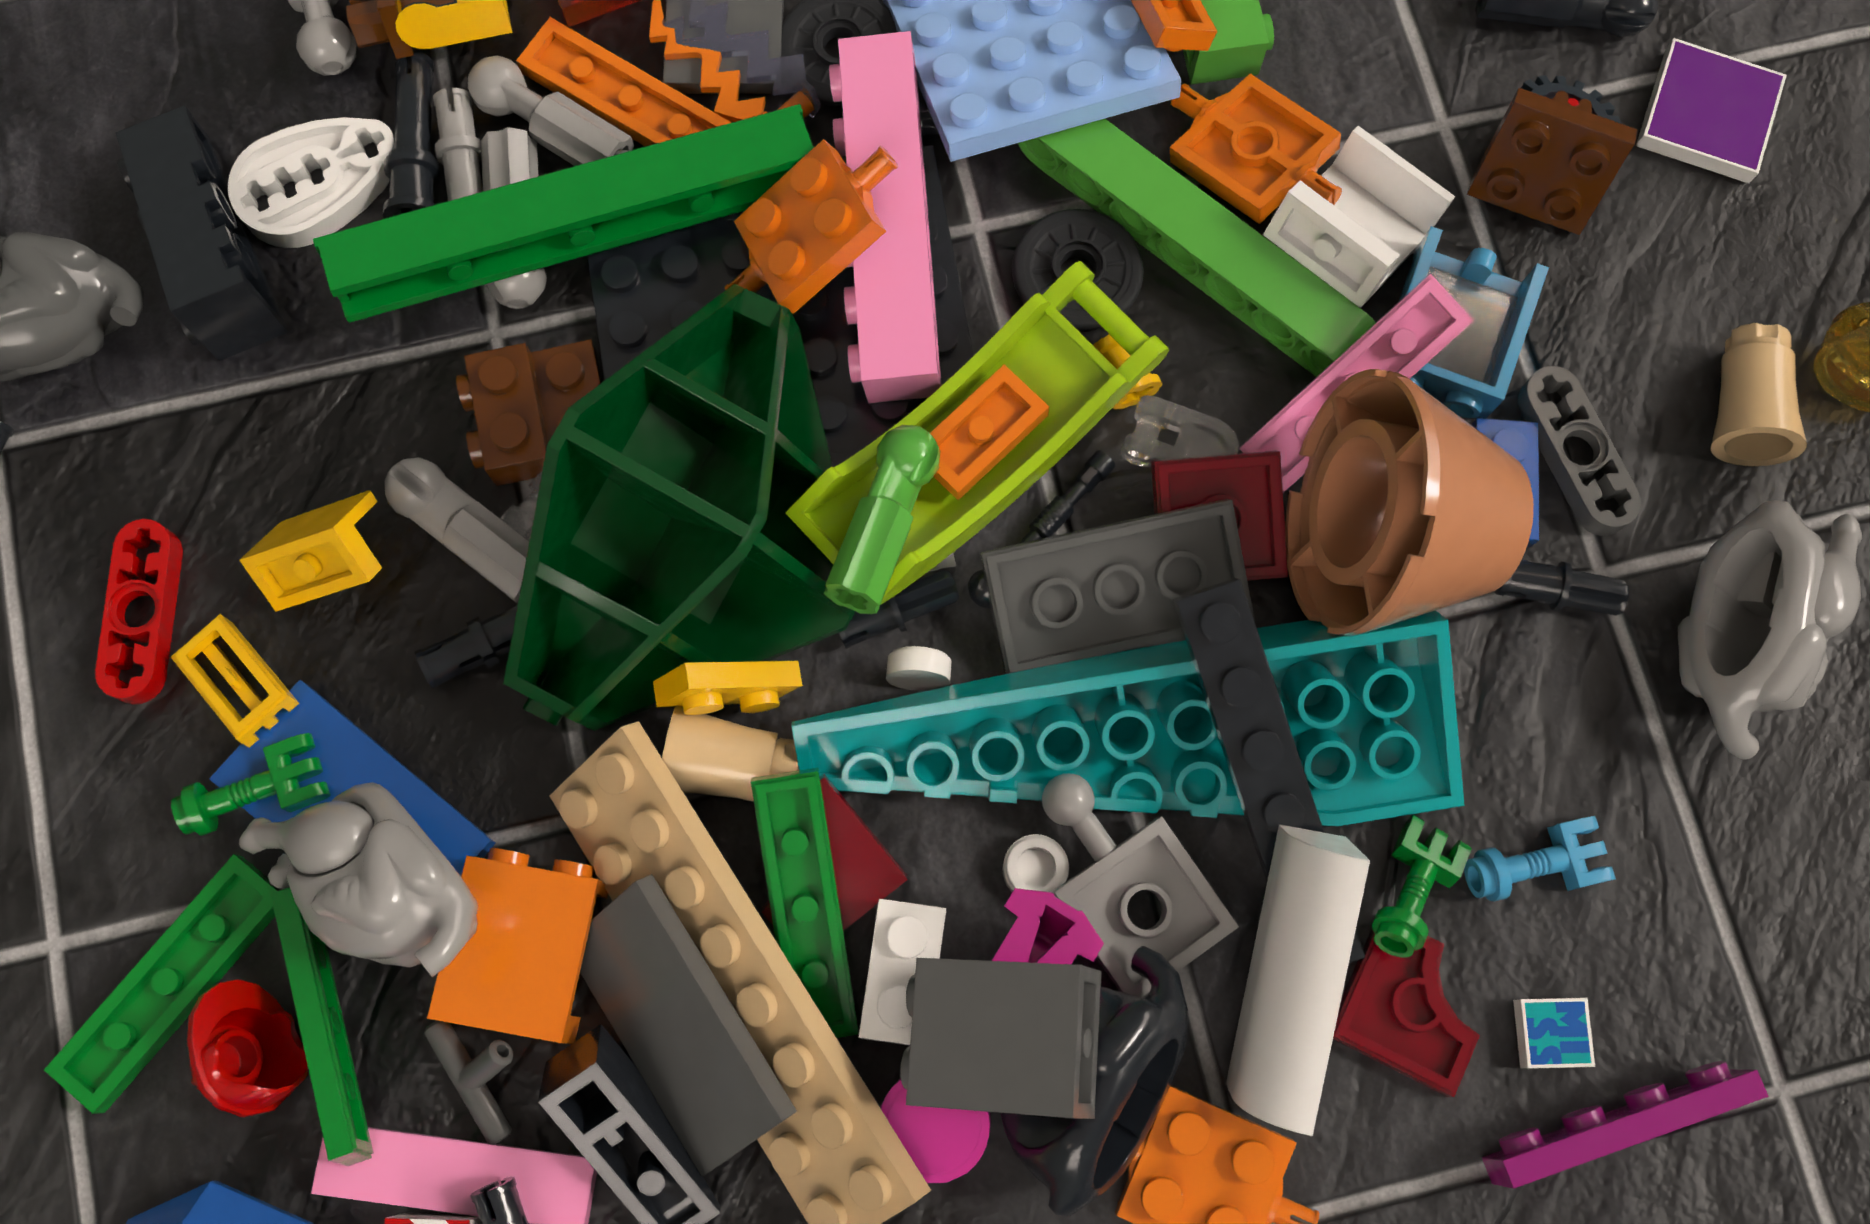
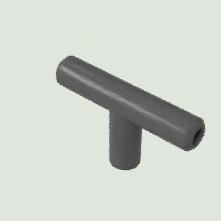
(471, 1076)

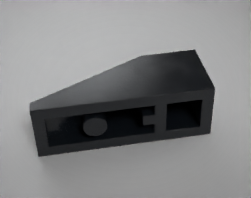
(623, 1133)

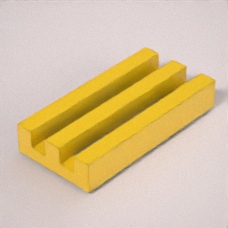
(262, 711)

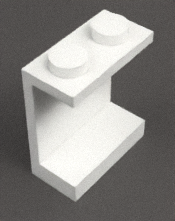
(1371, 227)

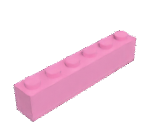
(895, 275)

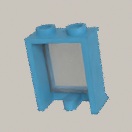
(1479, 363)

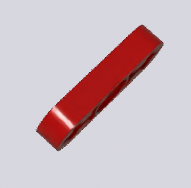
(158, 631)

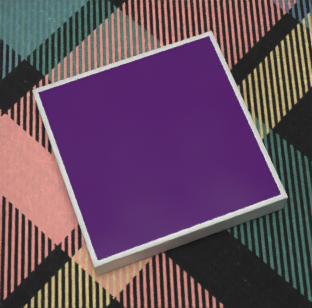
(1711, 110)

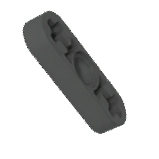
(1569, 476)

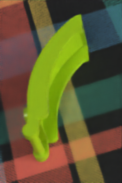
(1055, 365)

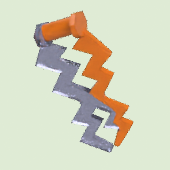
(717, 44)

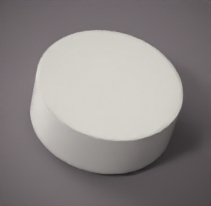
(918, 668)
(1035, 864)

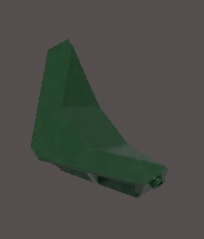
(670, 521)

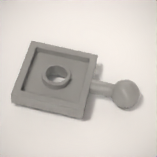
(1149, 861)

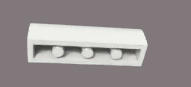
(1297, 977)

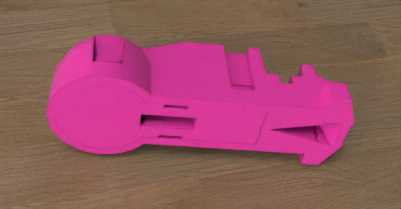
(952, 1141)

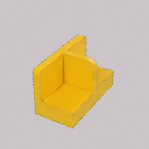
(313, 554)

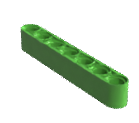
(1202, 241)

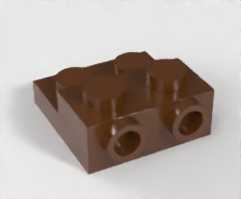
(521, 402)

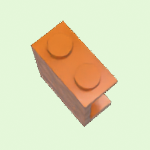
(526, 951)

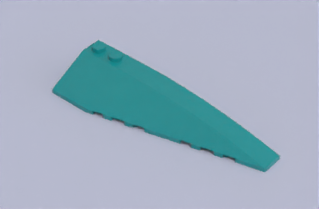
(1363, 710)

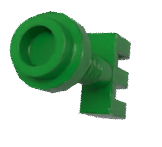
(199, 810)
(1399, 927)

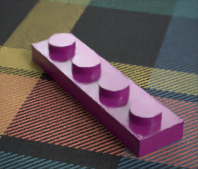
(1648, 1114)

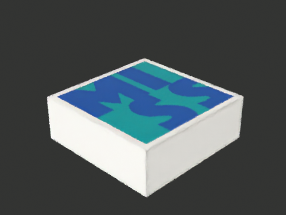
(1554, 1033)

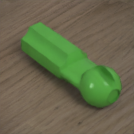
(883, 519)

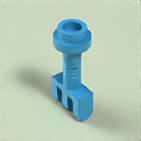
(1493, 875)

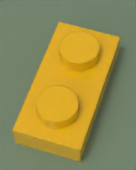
(711, 685)

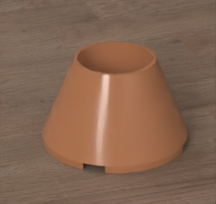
(1400, 508)

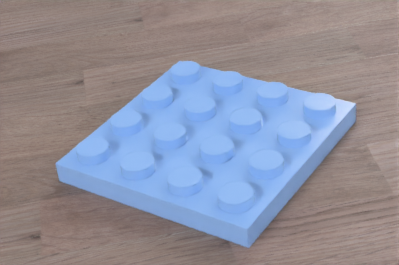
(1030, 66)

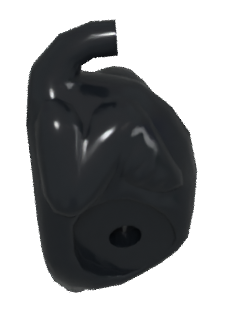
(1136, 1063)

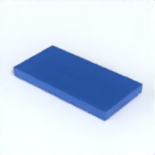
(348, 760)

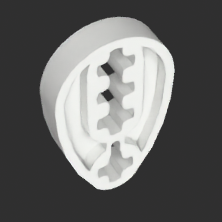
(291, 155)

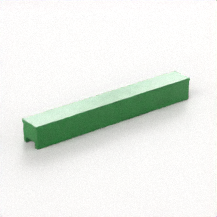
(560, 215)

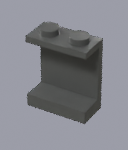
(1003, 1037)

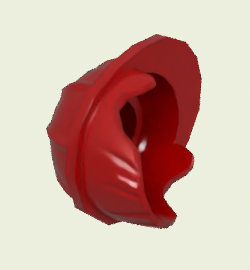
(244, 1049)

